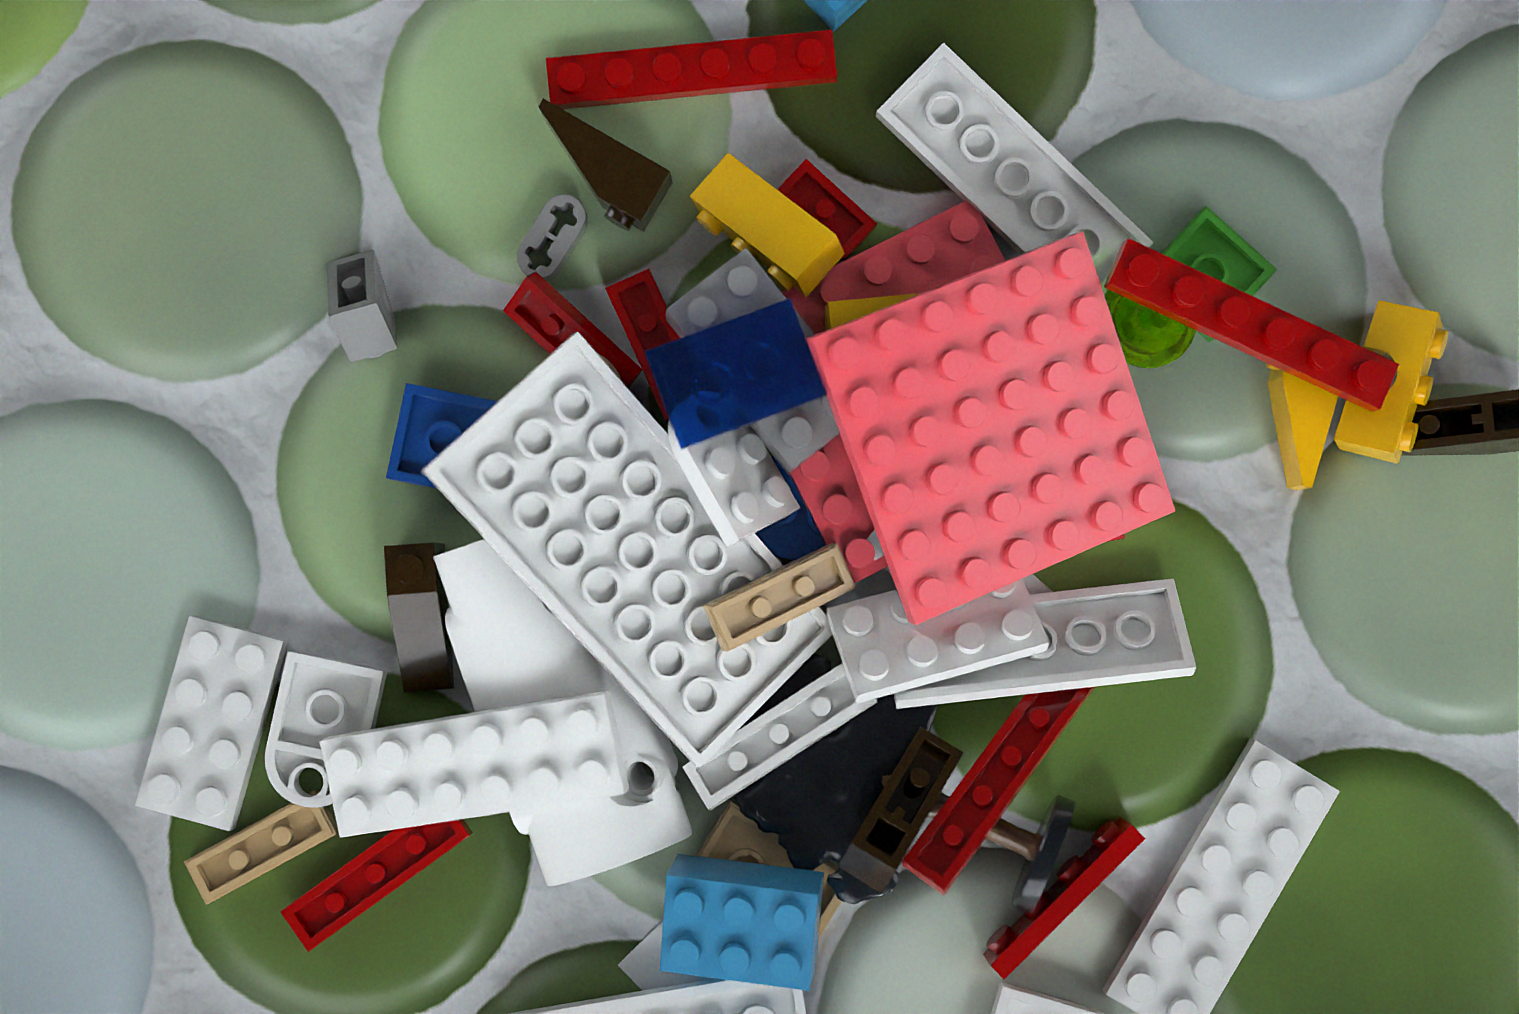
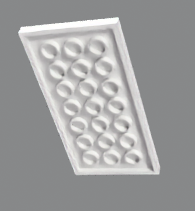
(618, 546)

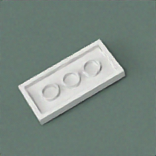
(892, 655)
(211, 723)

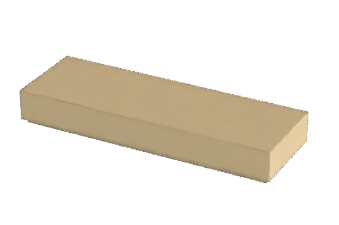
(779, 597)
(259, 848)

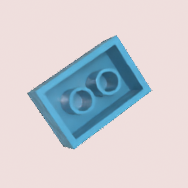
(741, 921)

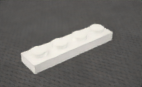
(776, 737)

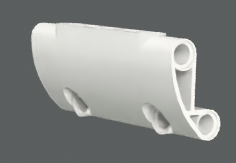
(522, 654)

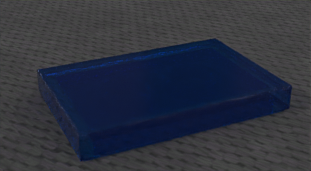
(735, 374)

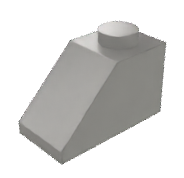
(360, 306)

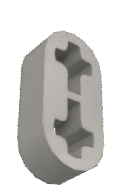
(542, 232)

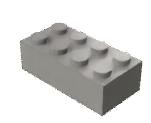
(735, 291)

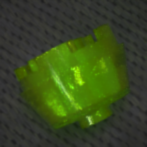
(1146, 335)

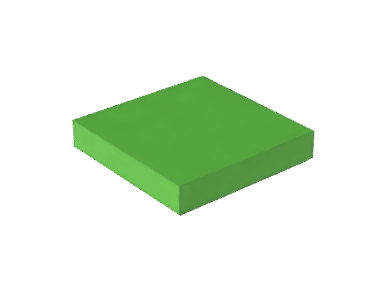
(1220, 253)

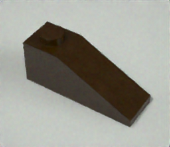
(617, 175)
(1468, 425)
(418, 616)
(900, 810)

